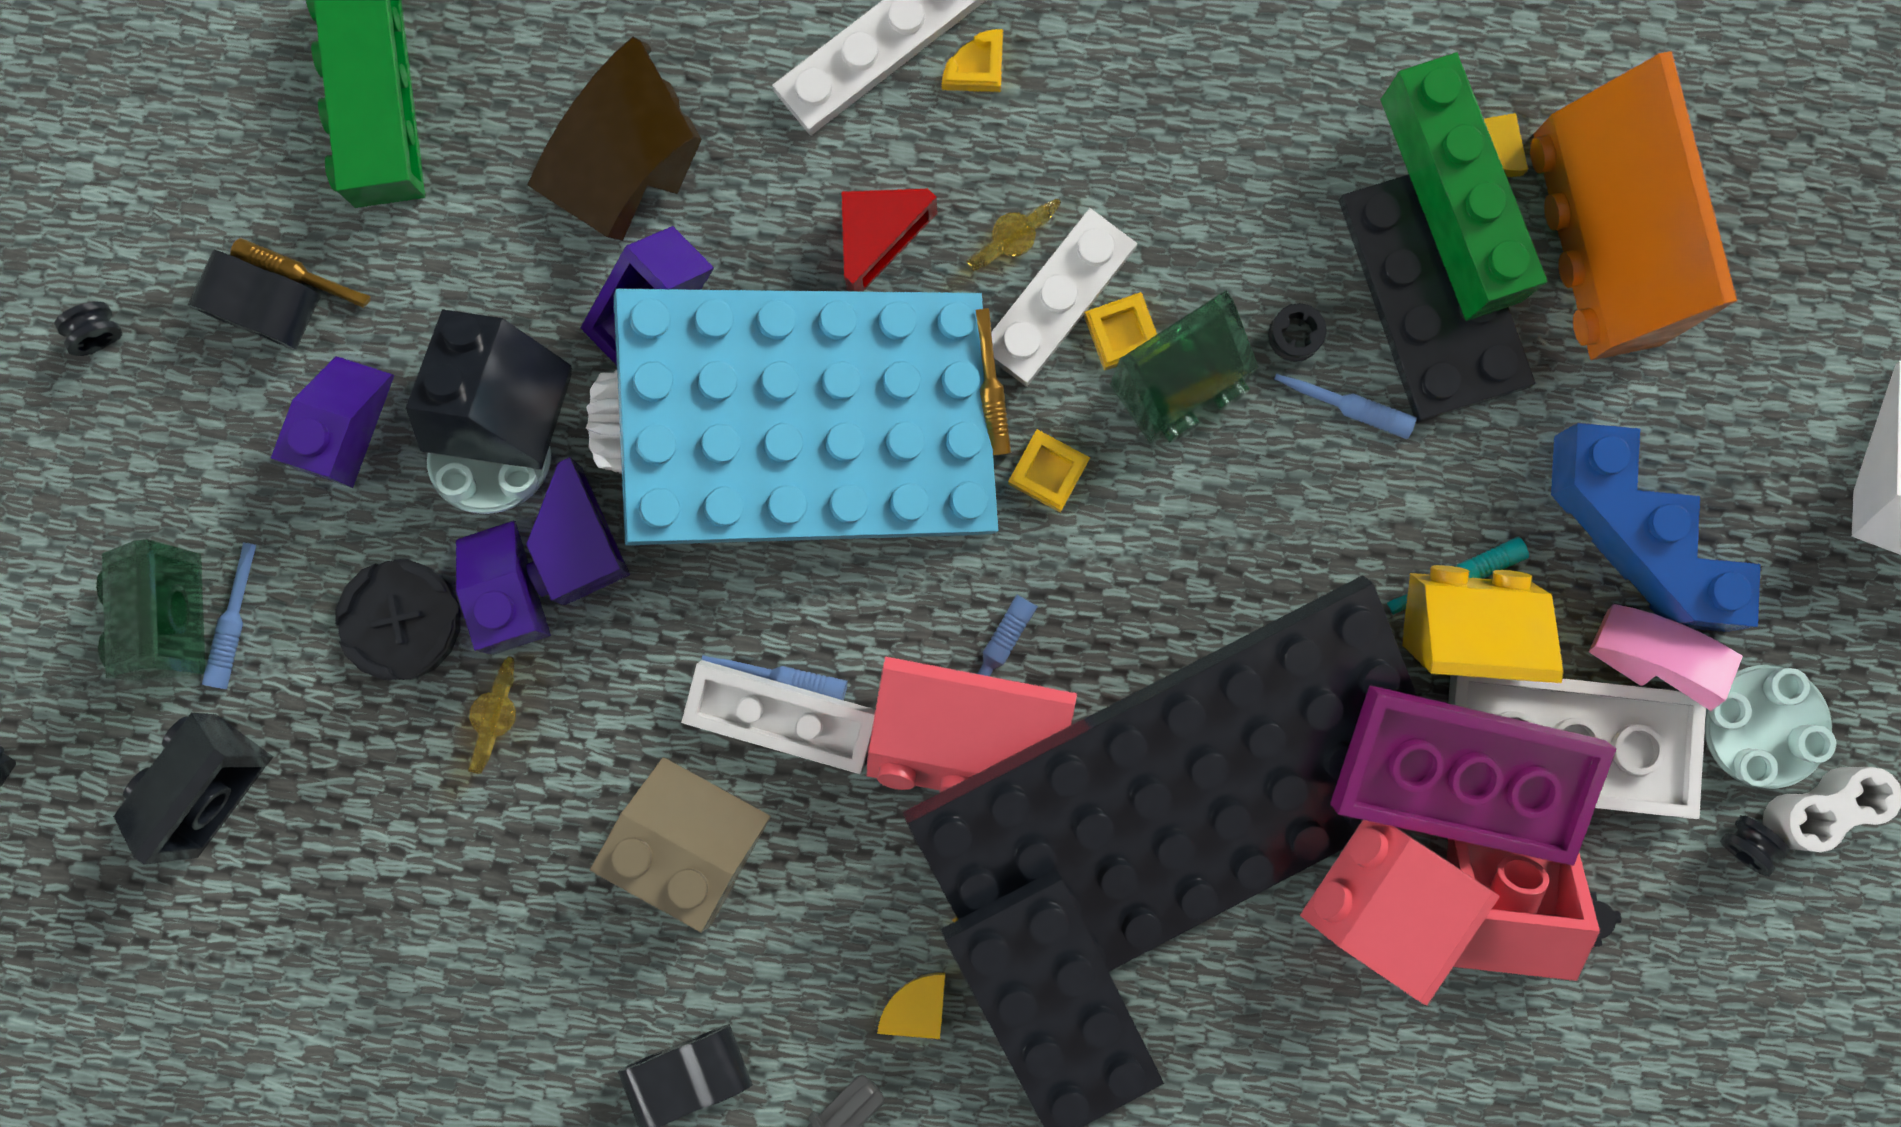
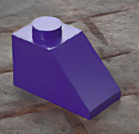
(653, 262)
(333, 421)
(572, 540)
(497, 591)

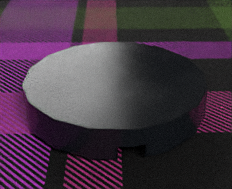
(397, 620)

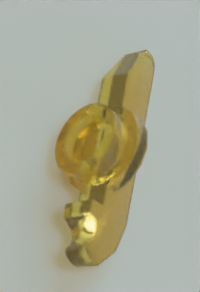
(1013, 234)
(492, 715)

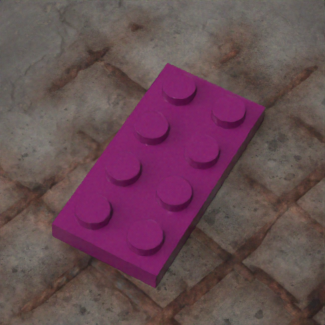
(1472, 776)

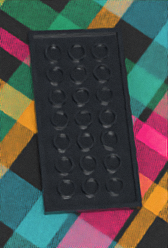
(1180, 788)

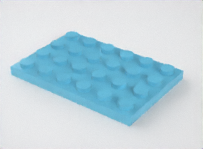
(801, 416)

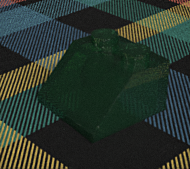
(1186, 370)
(151, 612)

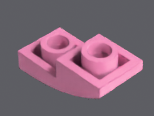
(1653, 646)

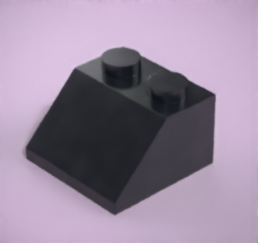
(487, 392)
(188, 789)

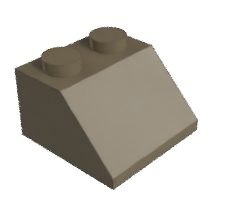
(681, 844)

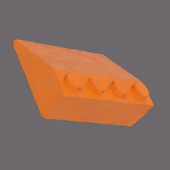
(1632, 212)

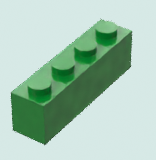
(367, 101)
(1462, 187)

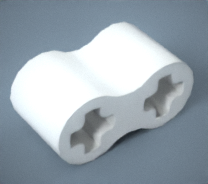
(1834, 807)

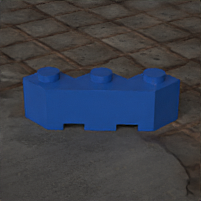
(1649, 533)

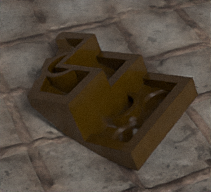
(616, 142)

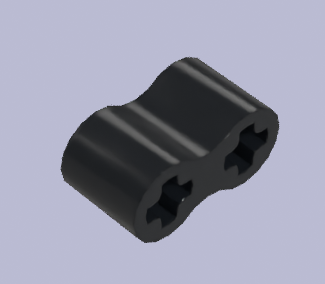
(254, 299)
(685, 1078)

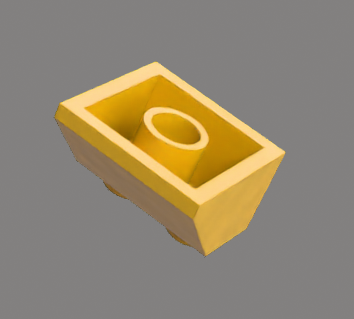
(1482, 625)

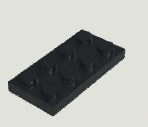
(1436, 351)
(1052, 1004)

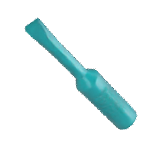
(1482, 565)

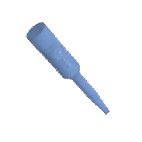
(1357, 407)
(229, 627)
(1006, 634)
(809, 681)

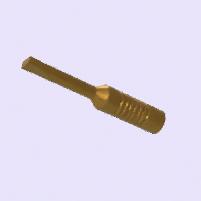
(292, 269)
(992, 390)

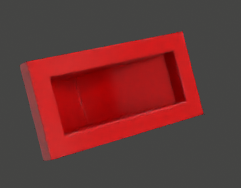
(879, 228)

